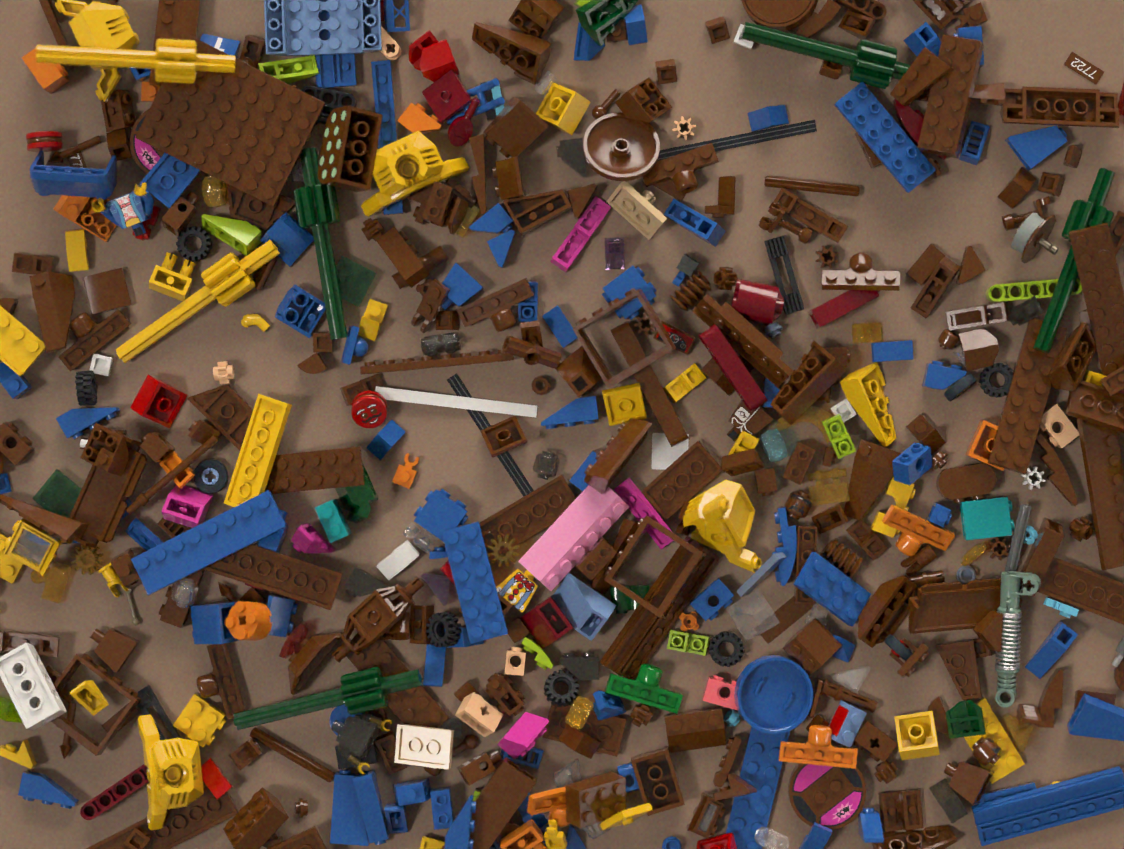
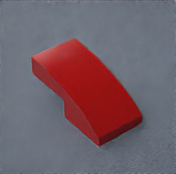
(214, 779)

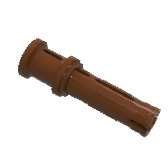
(839, 693)

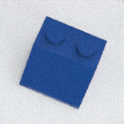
(281, 611)

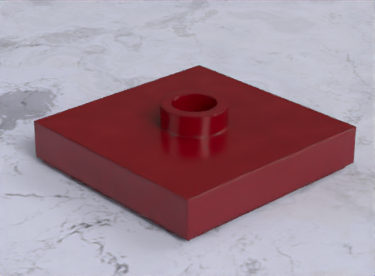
(447, 96)

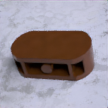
(966, 482)

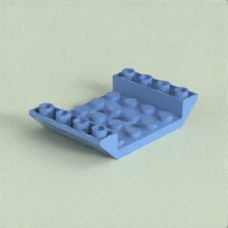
(295, 27)

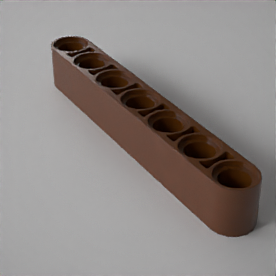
(650, 385)

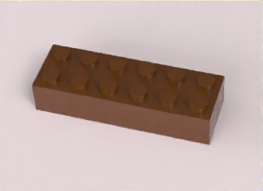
(951, 97)

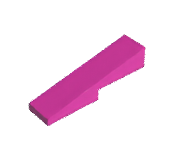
(580, 234)

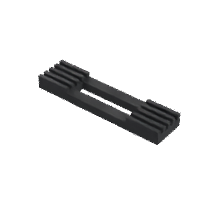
(776, 248)
(148, 699)

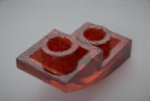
(297, 635)

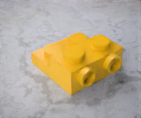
(200, 720)

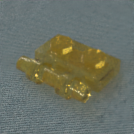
(828, 493)

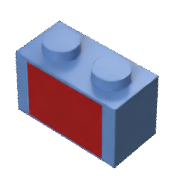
(846, 723)

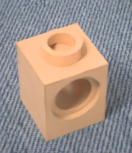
(515, 670)

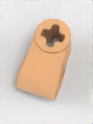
(388, 41)

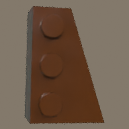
(537, 209)

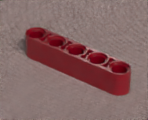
(733, 368)
(115, 796)

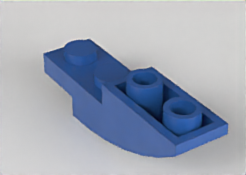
(788, 538)

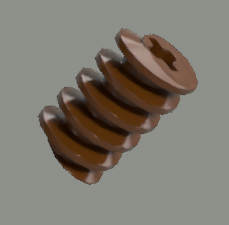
(691, 291)
(842, 557)

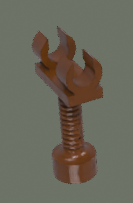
(778, 211)
(1009, 221)

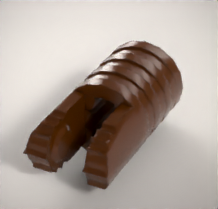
(922, 558)

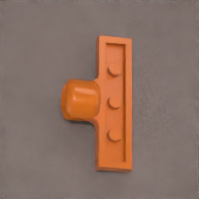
(916, 531)
(818, 750)
(551, 801)

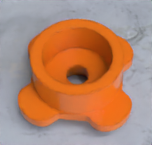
(688, 626)

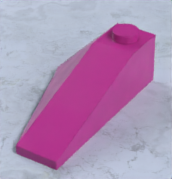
(310, 540)

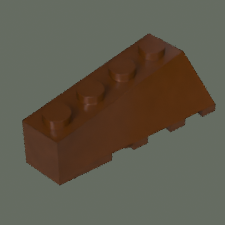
(807, 383)

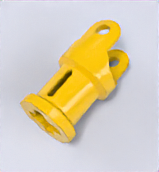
(112, 579)

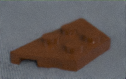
(255, 211)
(225, 411)

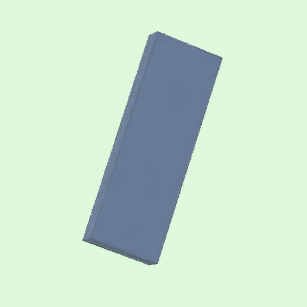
(761, 574)

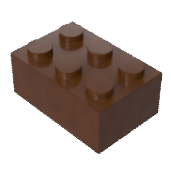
(657, 780)
(595, 799)
(256, 821)

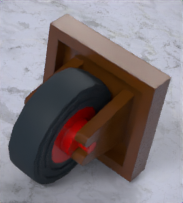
(899, 649)

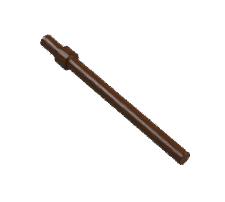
(144, 498)

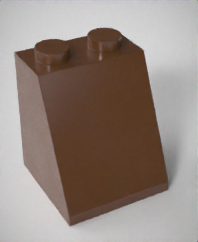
(514, 128)

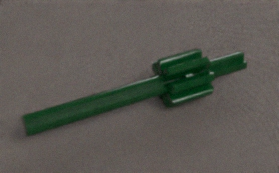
(869, 63)
(318, 209)
(1081, 216)
(359, 693)

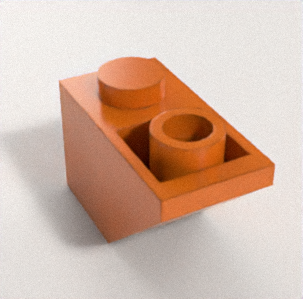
(416, 120)

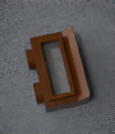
(705, 816)

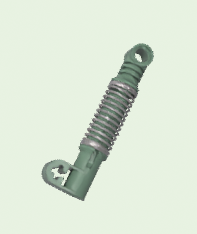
(1009, 606)

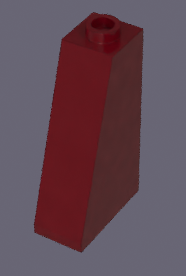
(841, 305)

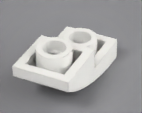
(398, 560)

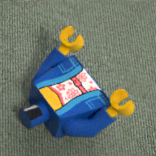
(128, 209)

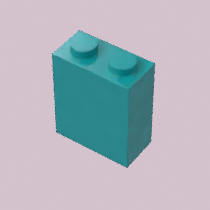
(986, 518)
(333, 520)

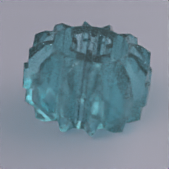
(773, 445)

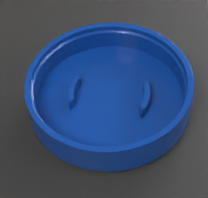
(773, 694)

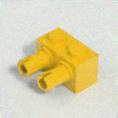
(169, 282)

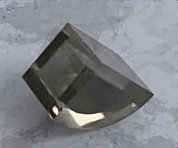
(455, 724)

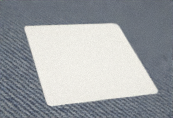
(663, 454)

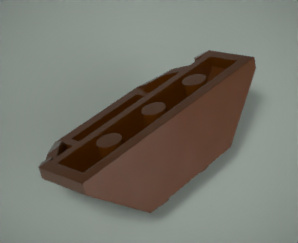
(885, 610)
(309, 658)

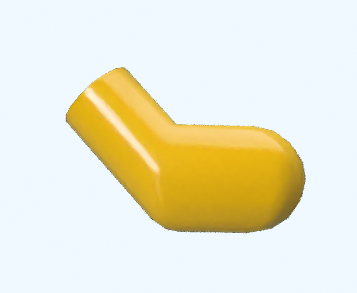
(254, 319)

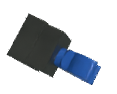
(686, 266)

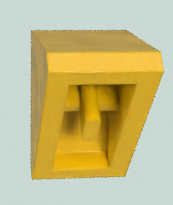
(89, 697)

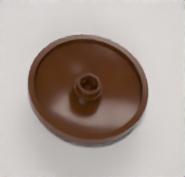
(621, 147)

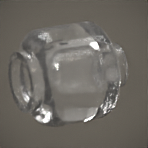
(184, 592)

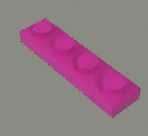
(640, 508)

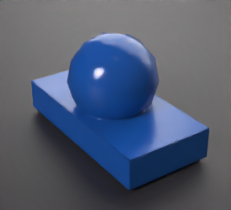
(354, 346)

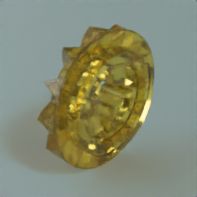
(973, 554)

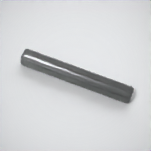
(1018, 538)

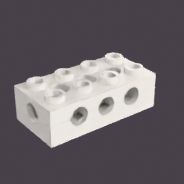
(42, 687)

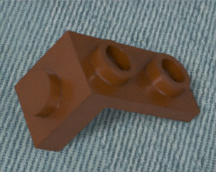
(726, 198)

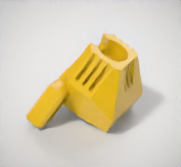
(103, 28)
(407, 168)
(724, 522)
(172, 772)

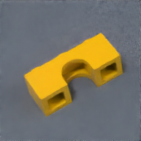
(901, 494)

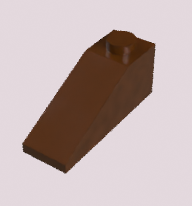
(935, 287)

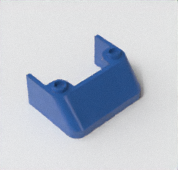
(73, 180)

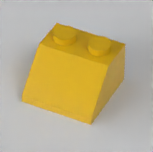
(562, 108)
(917, 735)

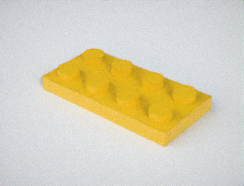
(1010, 758)

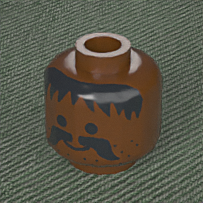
(798, 504)
(986, 751)

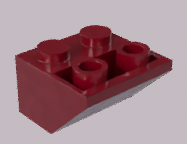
(546, 622)

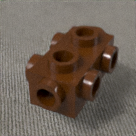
(501, 689)

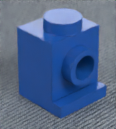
(939, 515)

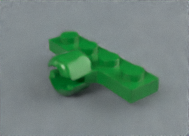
(645, 689)

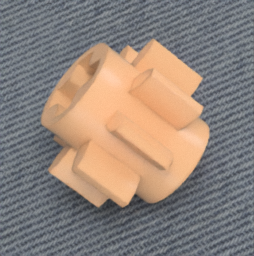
(682, 123)
(223, 372)

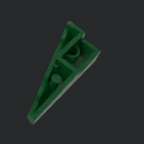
(601, 16)

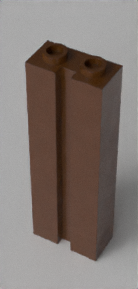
(499, 802)

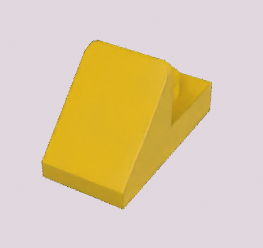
(372, 319)
(23, 756)

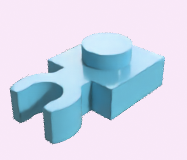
(1065, 610)

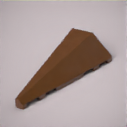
(983, 94)
(53, 523)

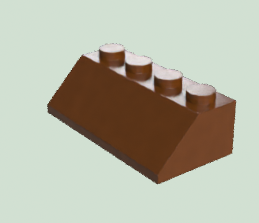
(617, 454)

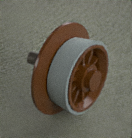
(1033, 236)

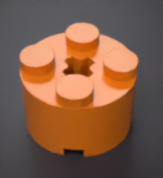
(249, 621)

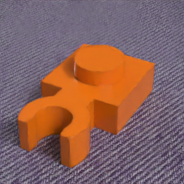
(405, 474)

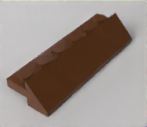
(1060, 107)
(745, 339)

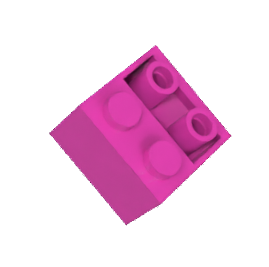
(186, 506)
(523, 734)

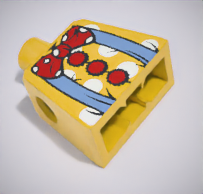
(518, 588)

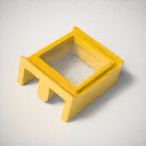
(32, 546)

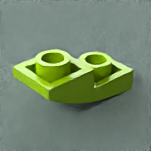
(838, 436)
(688, 642)
(542, 657)

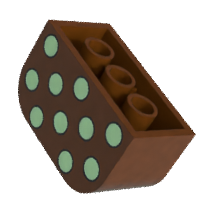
(349, 148)

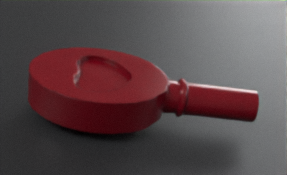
(462, 127)

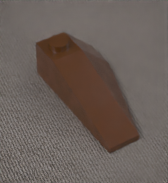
(53, 302)
(868, 478)

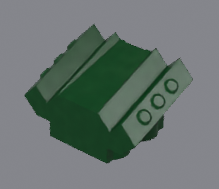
(357, 499)

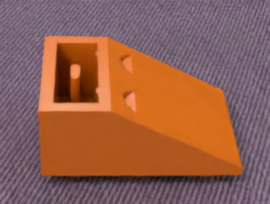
(80, 211)

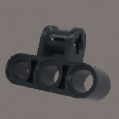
(338, 98)

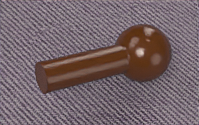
(601, 110)
(470, 742)

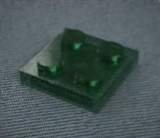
(353, 280)
(58, 494)

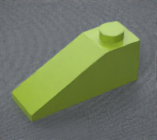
(291, 69)
(233, 232)

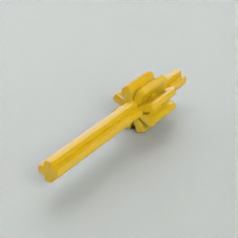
(172, 60)
(223, 281)

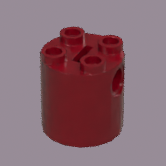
(757, 301)

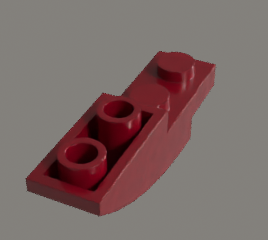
(910, 121)

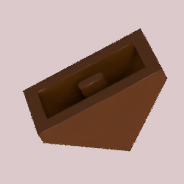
(856, 24)
(1017, 188)
(580, 197)
(969, 266)
(829, 518)
(990, 630)
(579, 741)

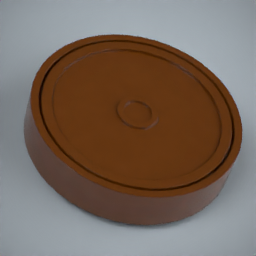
(779, 14)

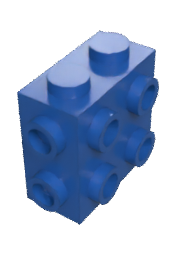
(623, 283)
(440, 513)

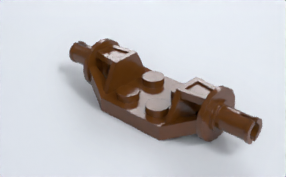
(375, 617)

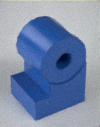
(628, 772)

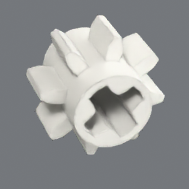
(1028, 481)

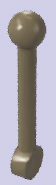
(135, 621)

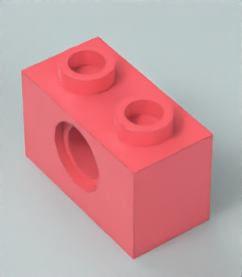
(712, 689)

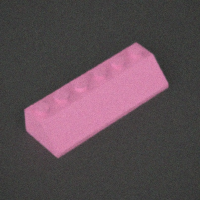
(573, 535)

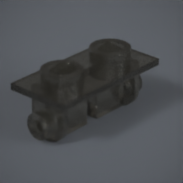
(449, 344)

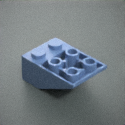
(583, 606)

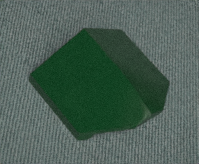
(965, 720)

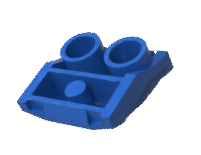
(288, 238)
(300, 310)

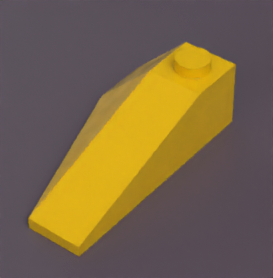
(866, 395)

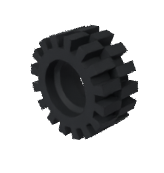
(186, 235)
(986, 375)
(86, 388)
(451, 629)
(726, 637)
(561, 699)

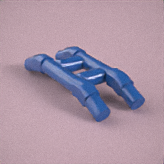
(484, 105)

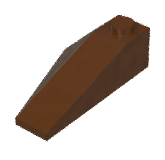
(518, 50)
(930, 838)

